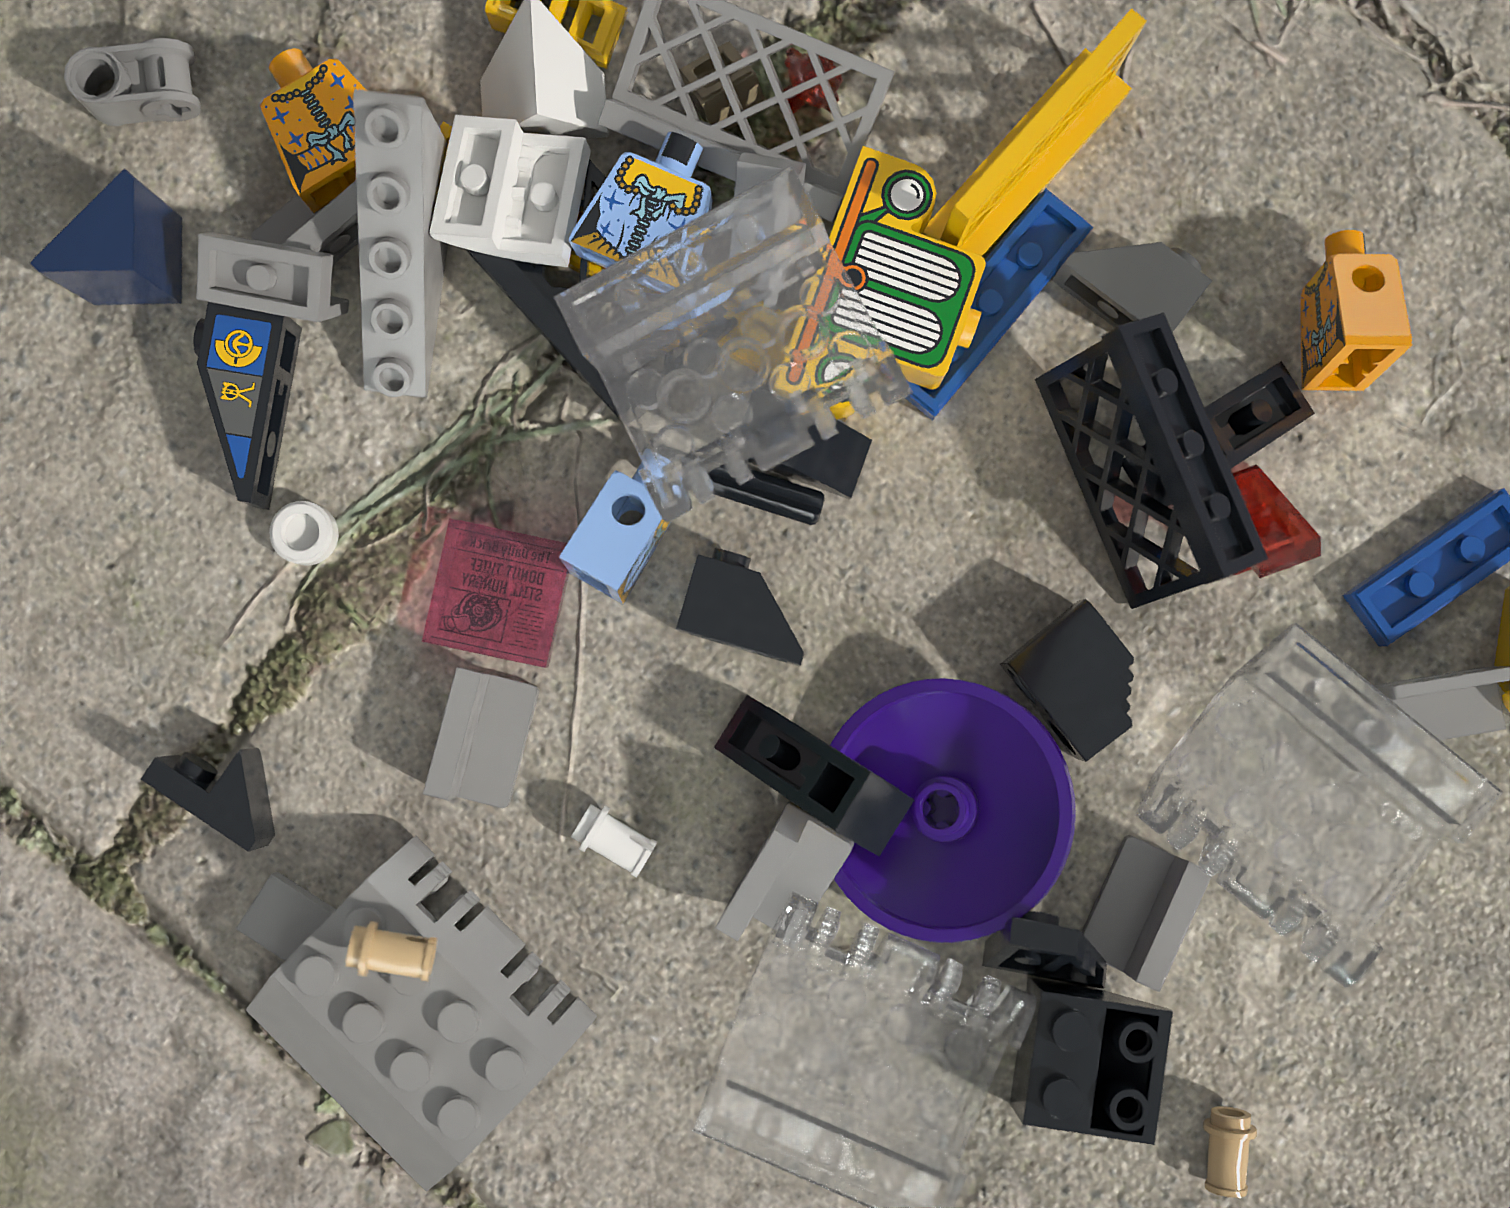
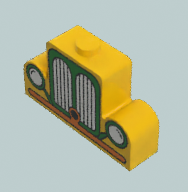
(908, 282)

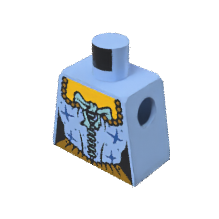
(642, 202)
(611, 553)

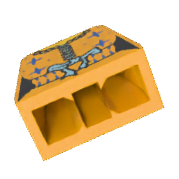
(313, 125)
(1352, 317)

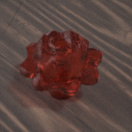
(801, 71)

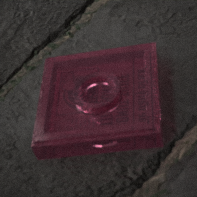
(497, 593)

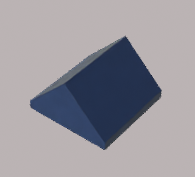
(119, 248)

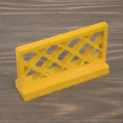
(1038, 145)

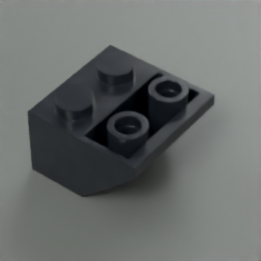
(1091, 1062)

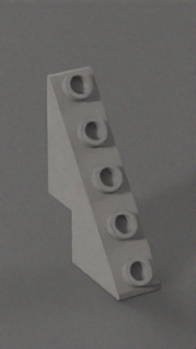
(399, 262)

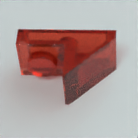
(1279, 524)

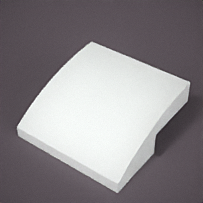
(510, 191)

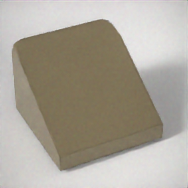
(711, 99)

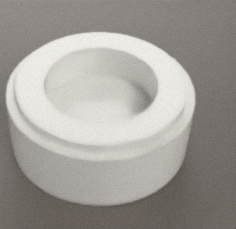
(303, 533)

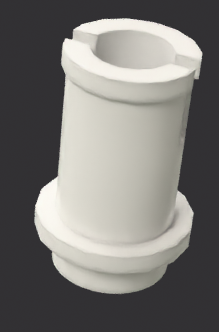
(613, 840)

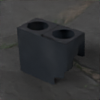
(1077, 679)

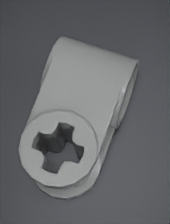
(148, 83)

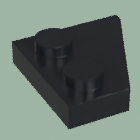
(1045, 950)

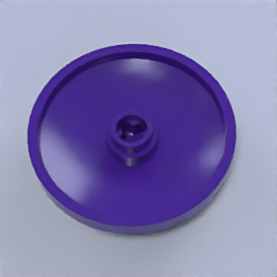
(985, 814)

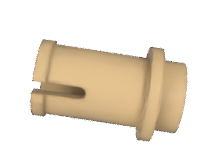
(390, 952)
(1228, 1151)

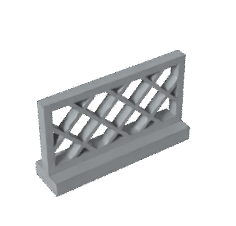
(651, 119)

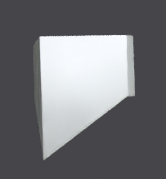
(544, 78)

